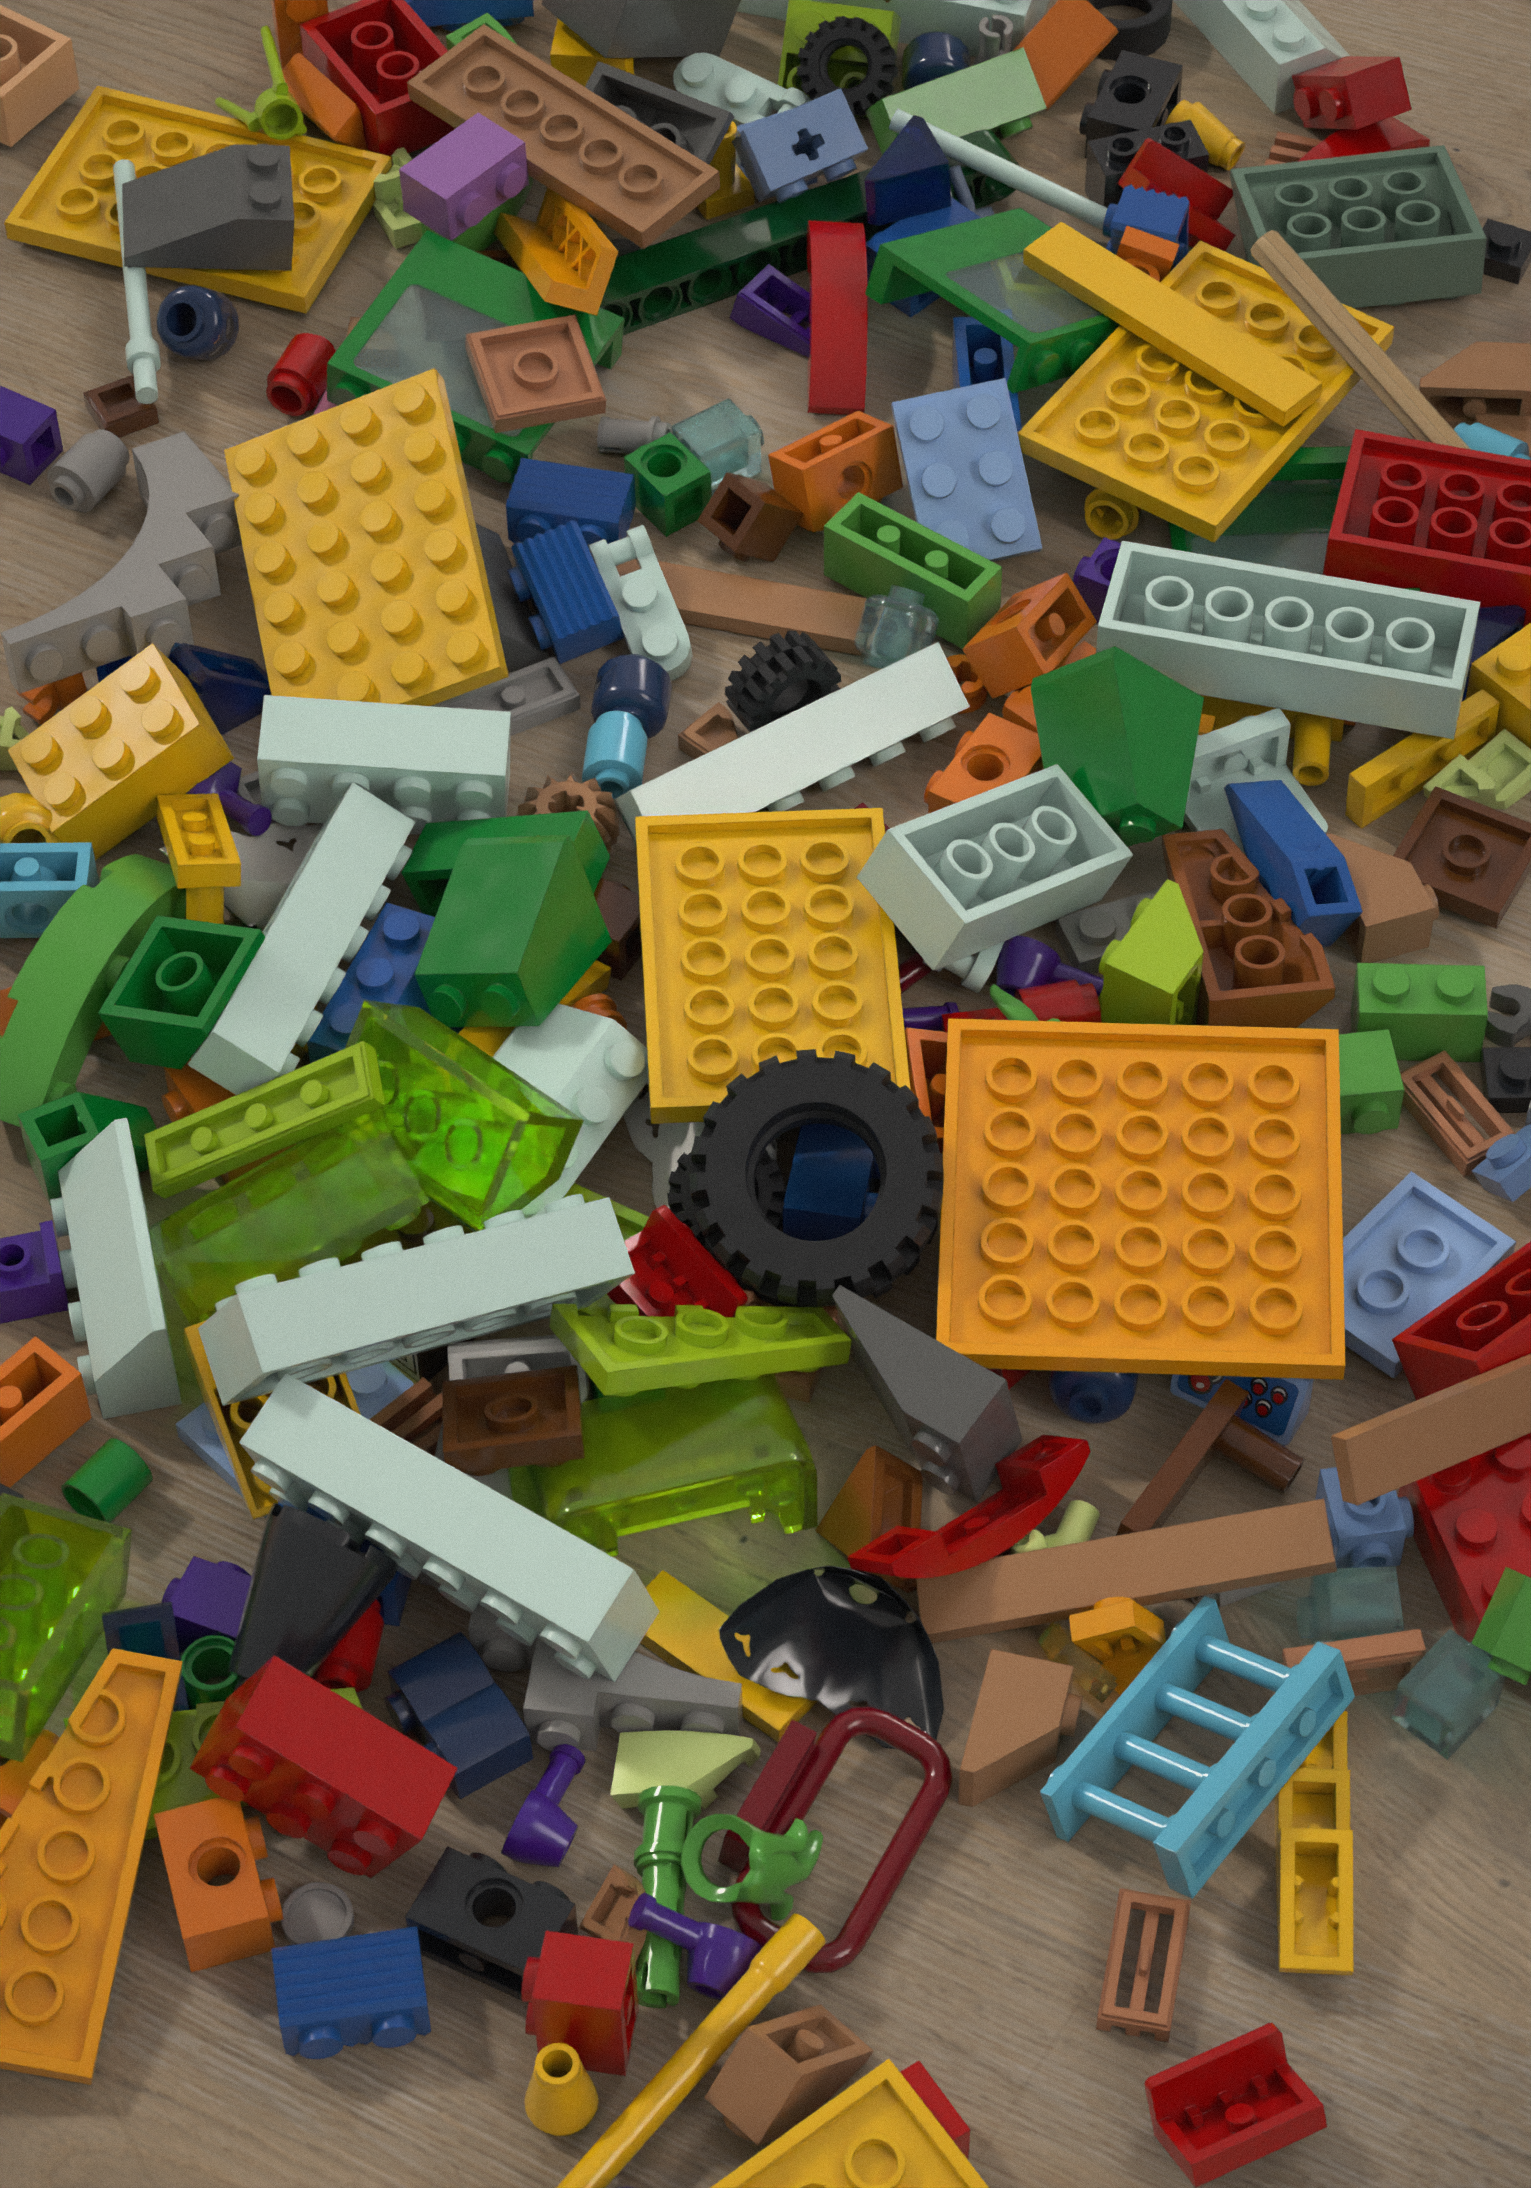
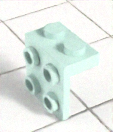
(1240, 753)

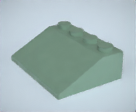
(1369, 223)

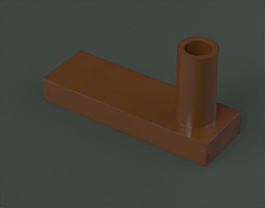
(1214, 1430)

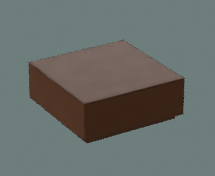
(117, 409)

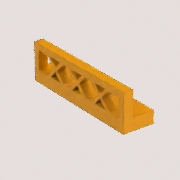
(560, 253)

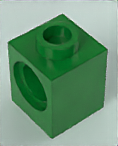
(669, 483)

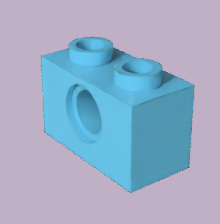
(39, 881)

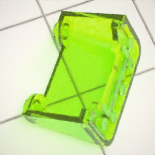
(680, 1459)

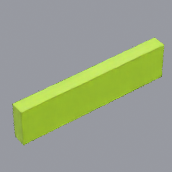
(264, 1119)

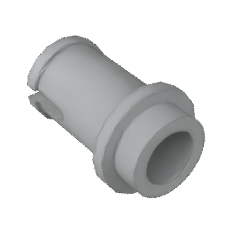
(995, 42)
(628, 435)

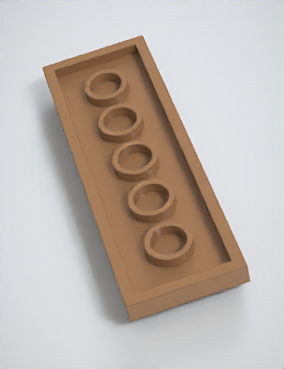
(570, 135)

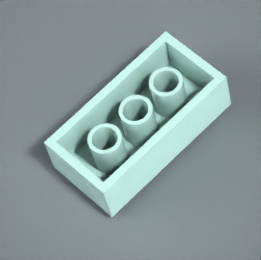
(412, 757)
(994, 866)

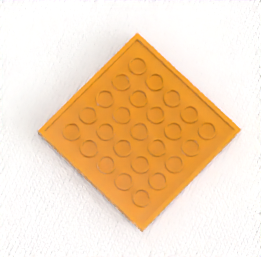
(1143, 1199)

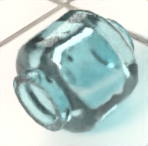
(894, 627)

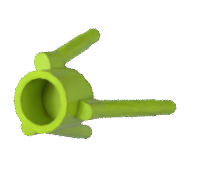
(275, 108)

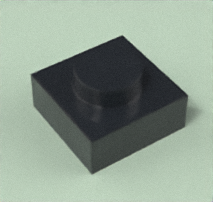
(1506, 251)
(1506, 1078)

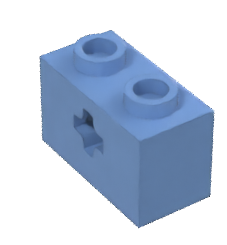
(823, 125)

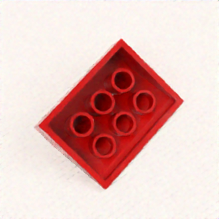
(1434, 520)

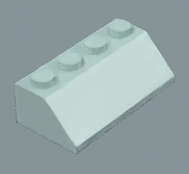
(1265, 42)
(586, 1067)
(115, 1277)

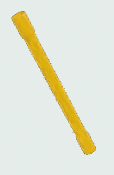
(768, 1974)

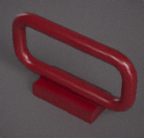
(789, 1790)

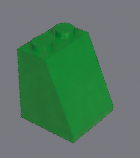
(1121, 739)
(510, 933)

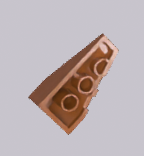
(1254, 956)

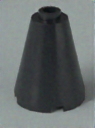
(304, 1593)

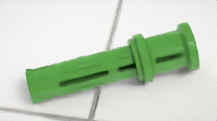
(667, 1820)

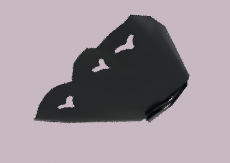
(838, 1646)

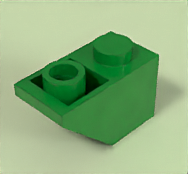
(66, 1125)

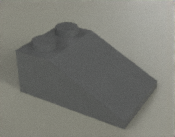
(678, 117)
(213, 212)
(942, 1403)

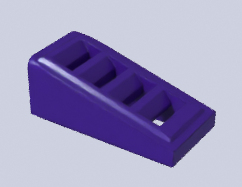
(761, 309)

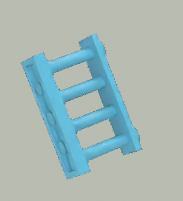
(1228, 1793)

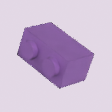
(464, 176)

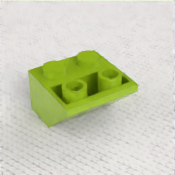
(846, 65)
(1155, 967)

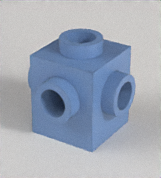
(1366, 1532)

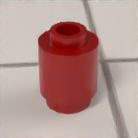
(300, 374)
(1062, 1001)
(356, 1655)

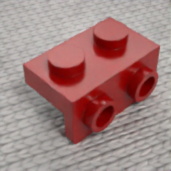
(1166, 171)
(675, 1271)
(1231, 2105)

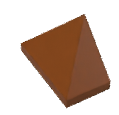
(873, 1501)

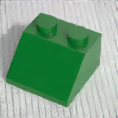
(177, 988)

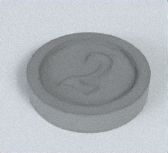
(317, 1914)

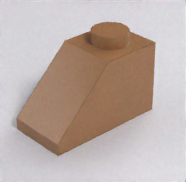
(1481, 381)
(1393, 902)
(1016, 1723)
(785, 2072)

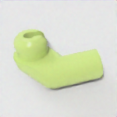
(1075, 1527)

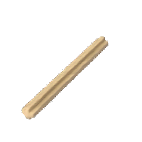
(1352, 341)

